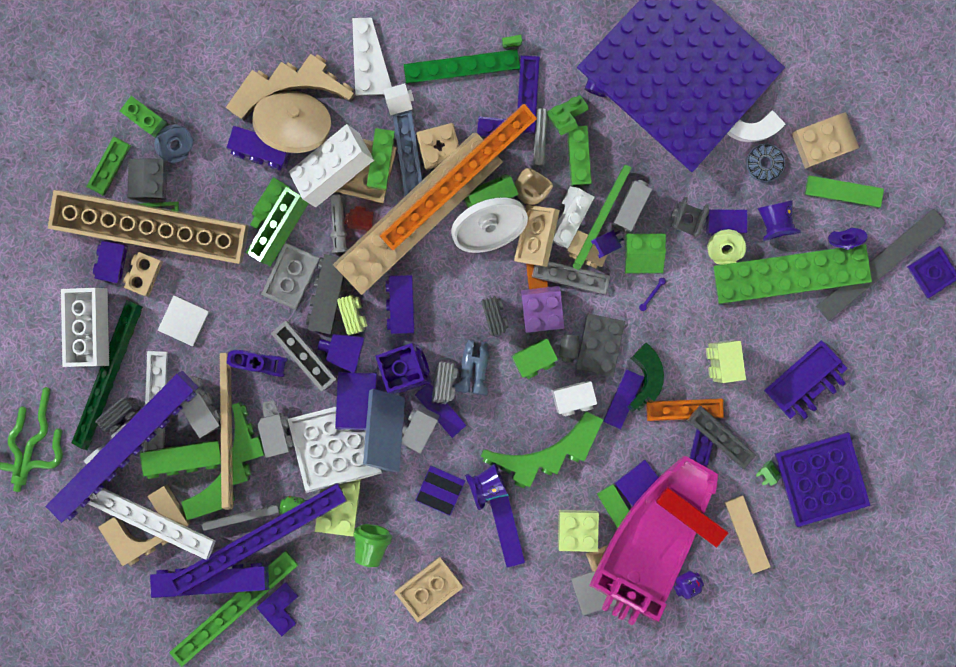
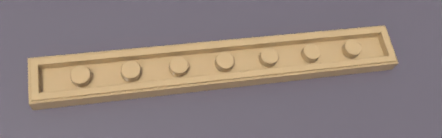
(226, 433)

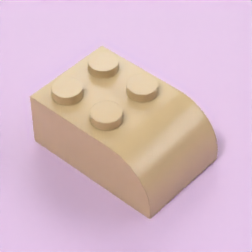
(825, 140)

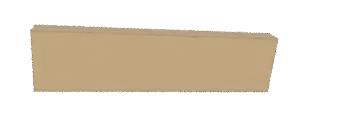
(747, 534)

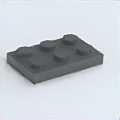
(600, 345)

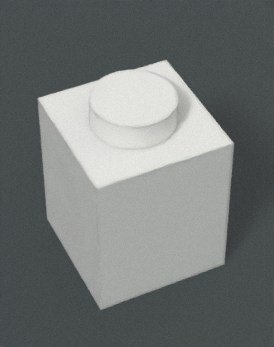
(398, 99)

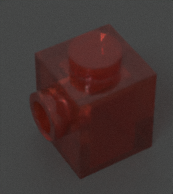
(359, 219)

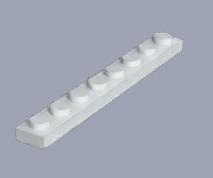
(153, 523)

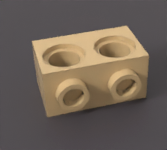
(148, 276)

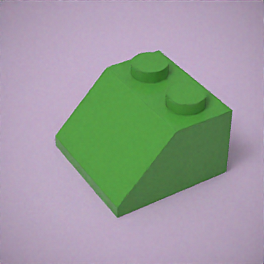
(645, 253)

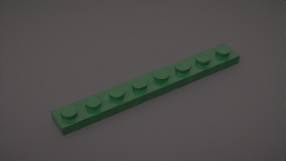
(107, 375)

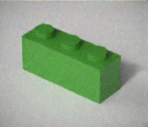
(382, 156)
(579, 157)

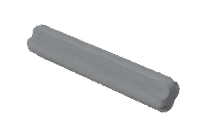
(540, 137)

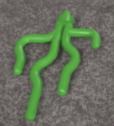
(23, 465)

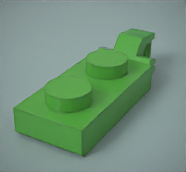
(267, 202)

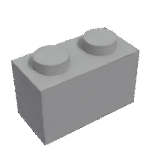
(419, 429)

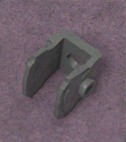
(698, 215)

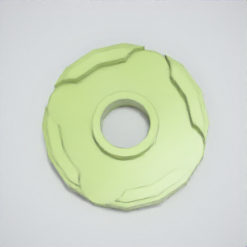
(723, 238)

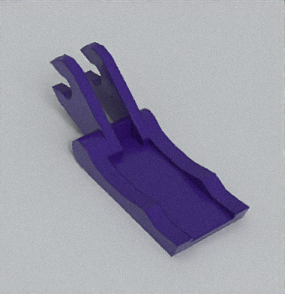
(607, 243)

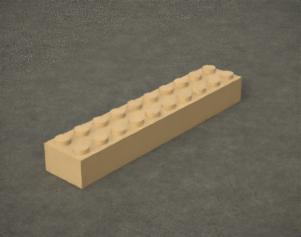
(148, 226)
(371, 255)

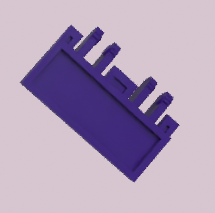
(805, 379)

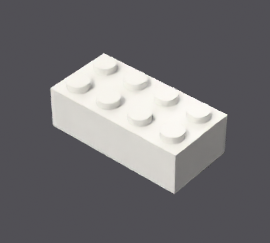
(331, 165)
(85, 327)

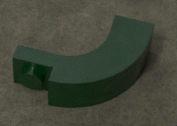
(653, 373)

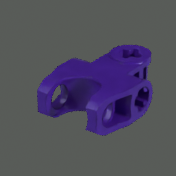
(267, 365)

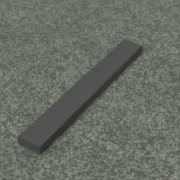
(883, 263)

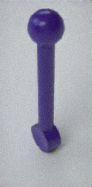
(643, 307)

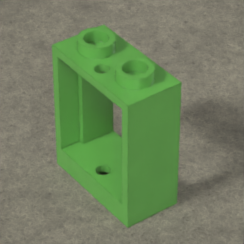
(143, 116)
(497, 188)

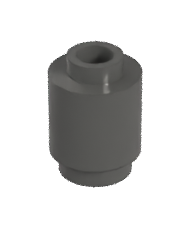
(569, 348)

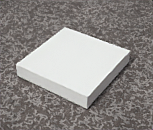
(183, 321)

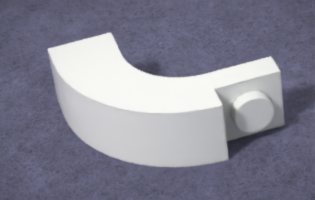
(757, 131)

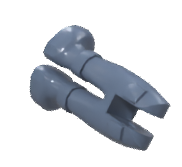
(467, 365)

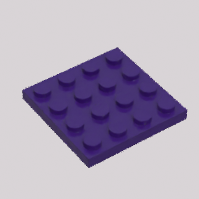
(822, 479)

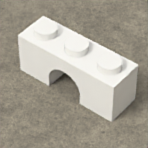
(576, 206)

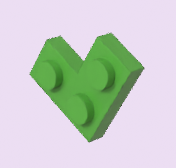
(563, 114)

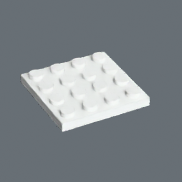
(326, 453)

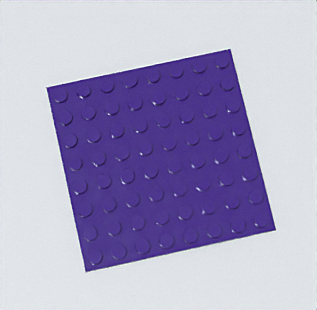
(681, 73)

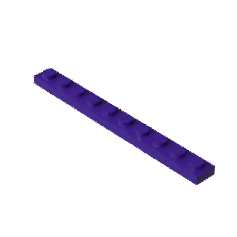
(257, 540)

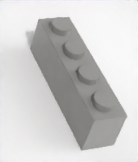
(304, 356)

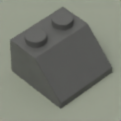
(147, 178)

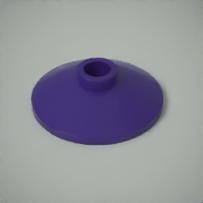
(848, 239)

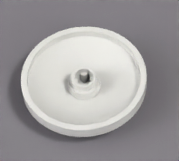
(489, 225)

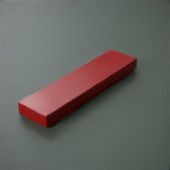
(692, 517)

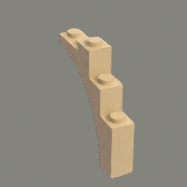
(284, 78)

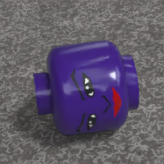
(688, 585)

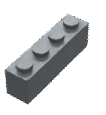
(327, 293)

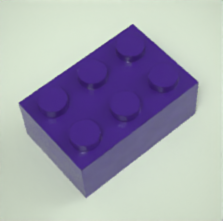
(247, 144)

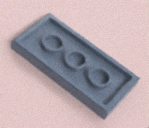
(384, 431)

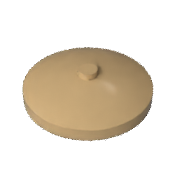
(291, 121)

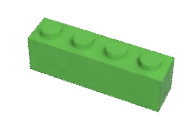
(277, 227)
(182, 457)

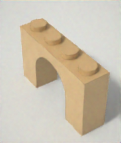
(129, 548)

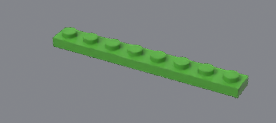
(230, 612)

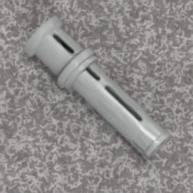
(339, 234)

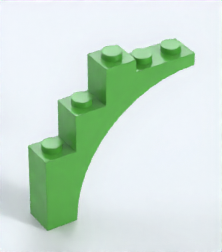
(244, 449)
(525, 467)

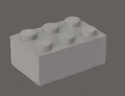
(201, 412)

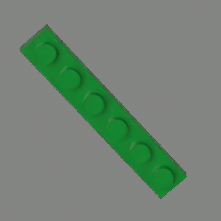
(461, 66)

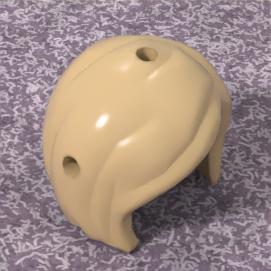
(532, 186)

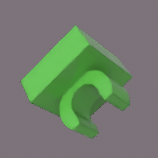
(770, 472)

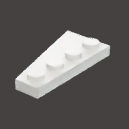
(369, 63)

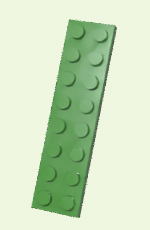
(792, 274)

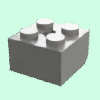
(274, 430)

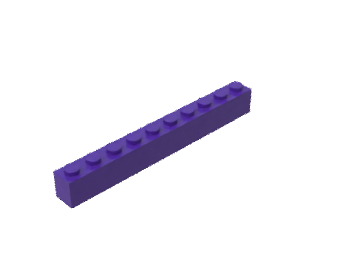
(122, 446)

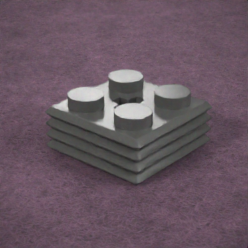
(493, 315)
(118, 414)

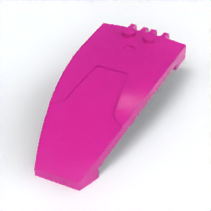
(652, 544)

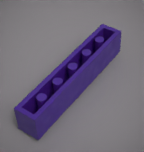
(230, 580)

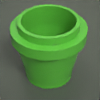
(370, 544)

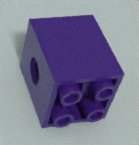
(404, 368)

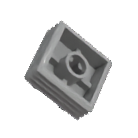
(442, 389)

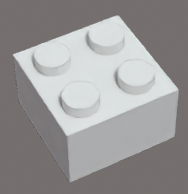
(574, 397)

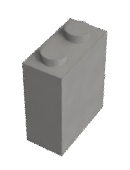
(631, 206)

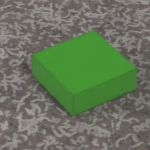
(512, 41)

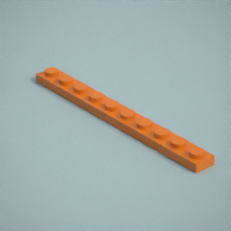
(457, 177)

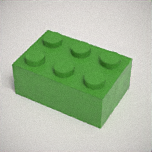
(534, 358)

